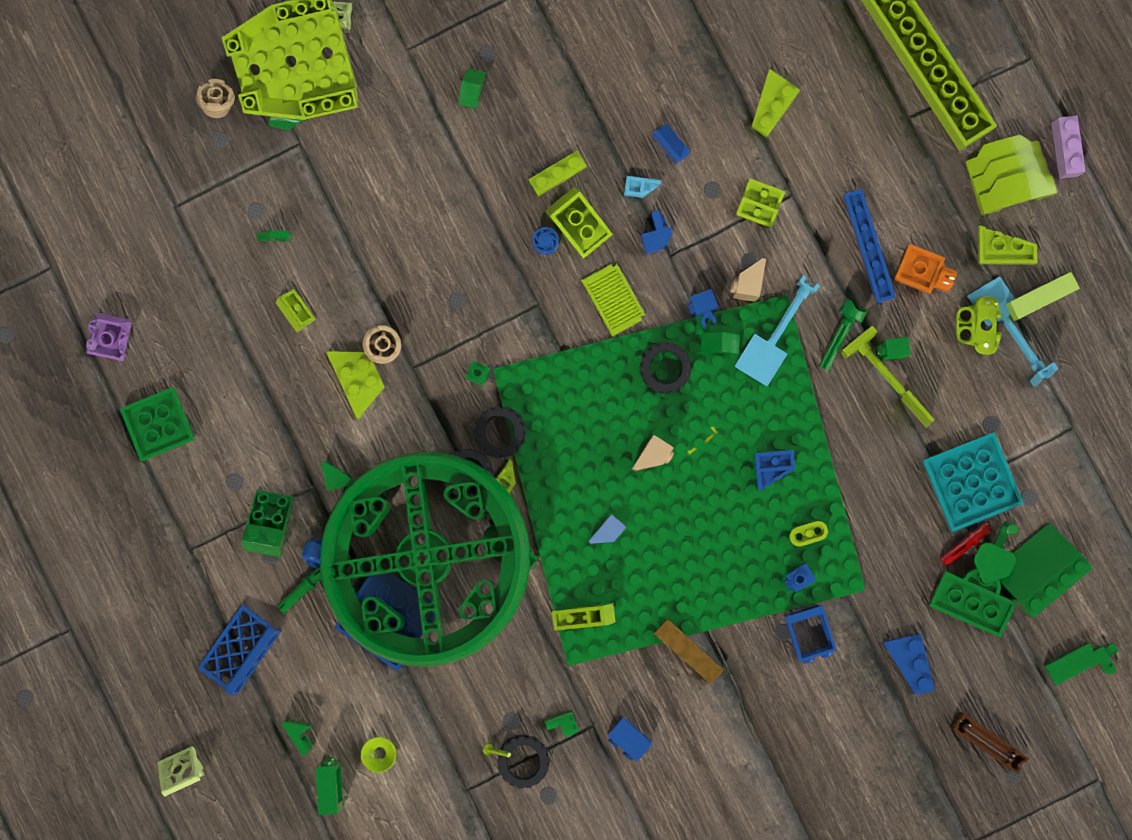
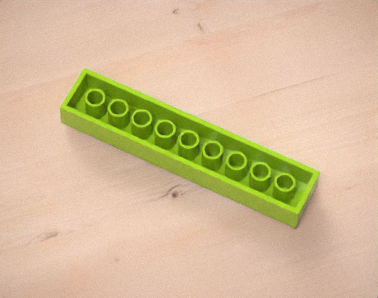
(932, 69)

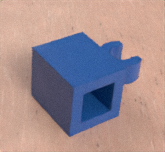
(703, 305)

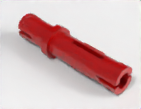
(961, 547)

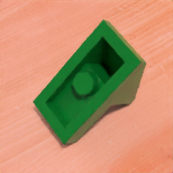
(295, 730)

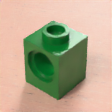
(478, 373)

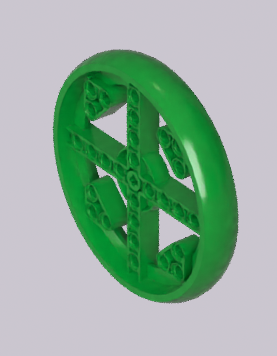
(346, 520)

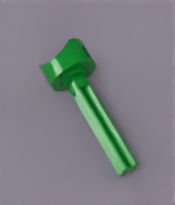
(850, 315)

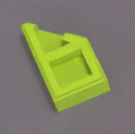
(507, 477)

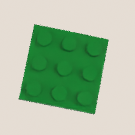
(157, 424)

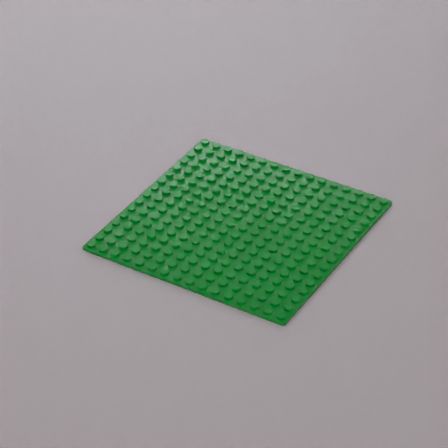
(696, 528)

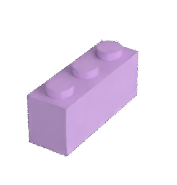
(1068, 147)

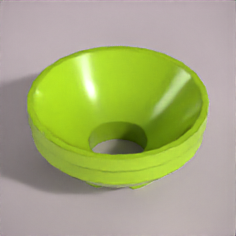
(376, 764)

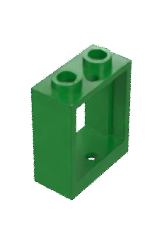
(329, 786)

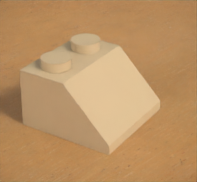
(749, 282)
(654, 454)

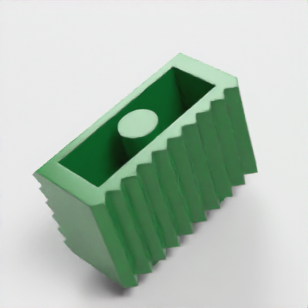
(893, 349)

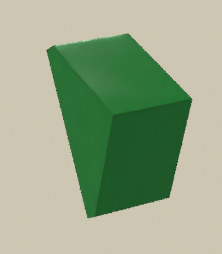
(471, 88)
(720, 343)
(334, 477)

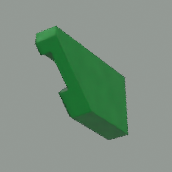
(274, 236)

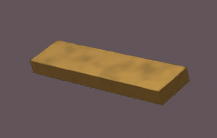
(688, 651)

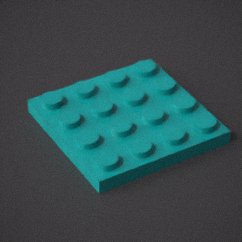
(972, 482)

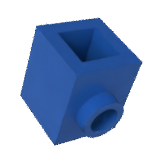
(799, 578)

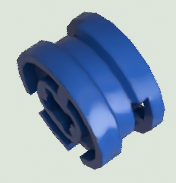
(545, 241)

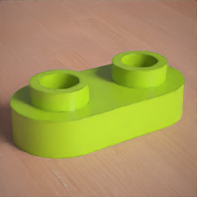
(808, 534)

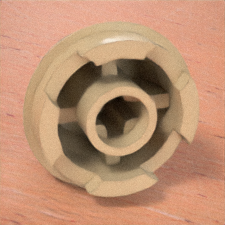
(215, 98)
(381, 344)

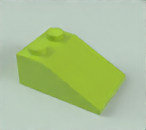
(578, 222)

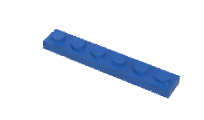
(869, 246)

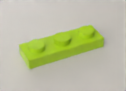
(557, 173)

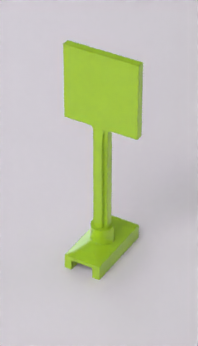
(861, 344)

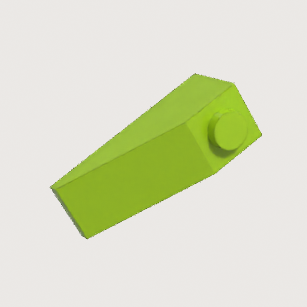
(584, 617)

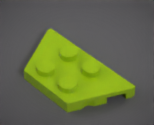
(358, 379)

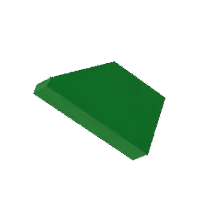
(284, 123)

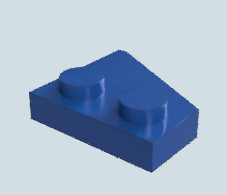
(772, 466)

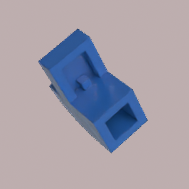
(656, 240)

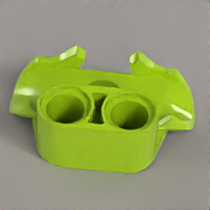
(984, 309)

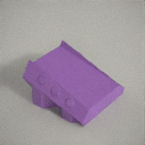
(108, 336)

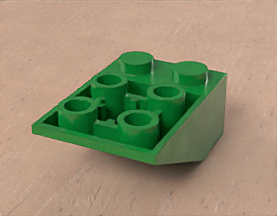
(268, 523)

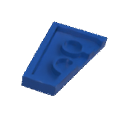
(912, 661)

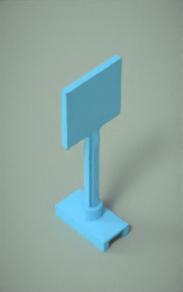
(1002, 294)
(762, 357)

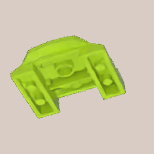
(1009, 174)

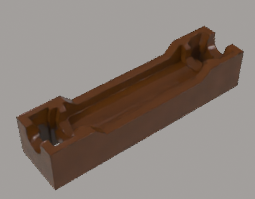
(989, 742)

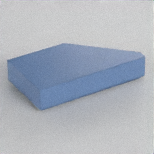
(608, 531)

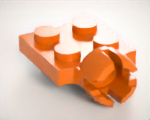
(925, 271)

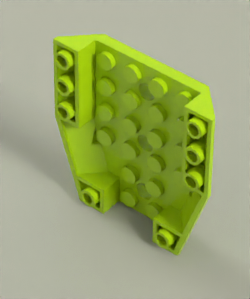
(300, 91)

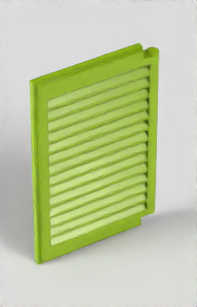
(613, 299)

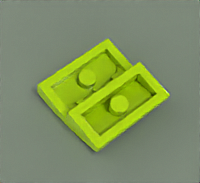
(760, 202)

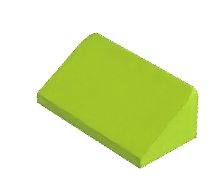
(295, 310)

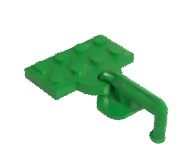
(978, 601)

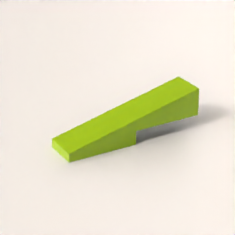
(1042, 296)

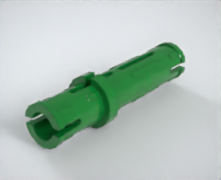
(293, 597)

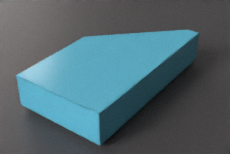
(639, 186)

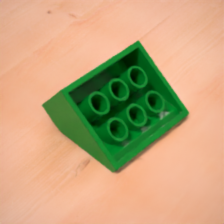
(1044, 570)

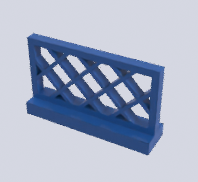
(249, 662)

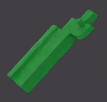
(1079, 660)

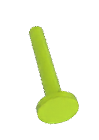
(488, 750)

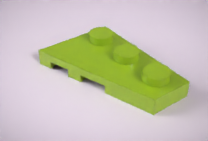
(773, 103)
(1002, 249)

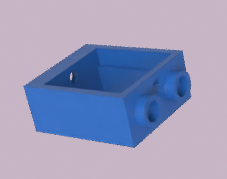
(824, 652)

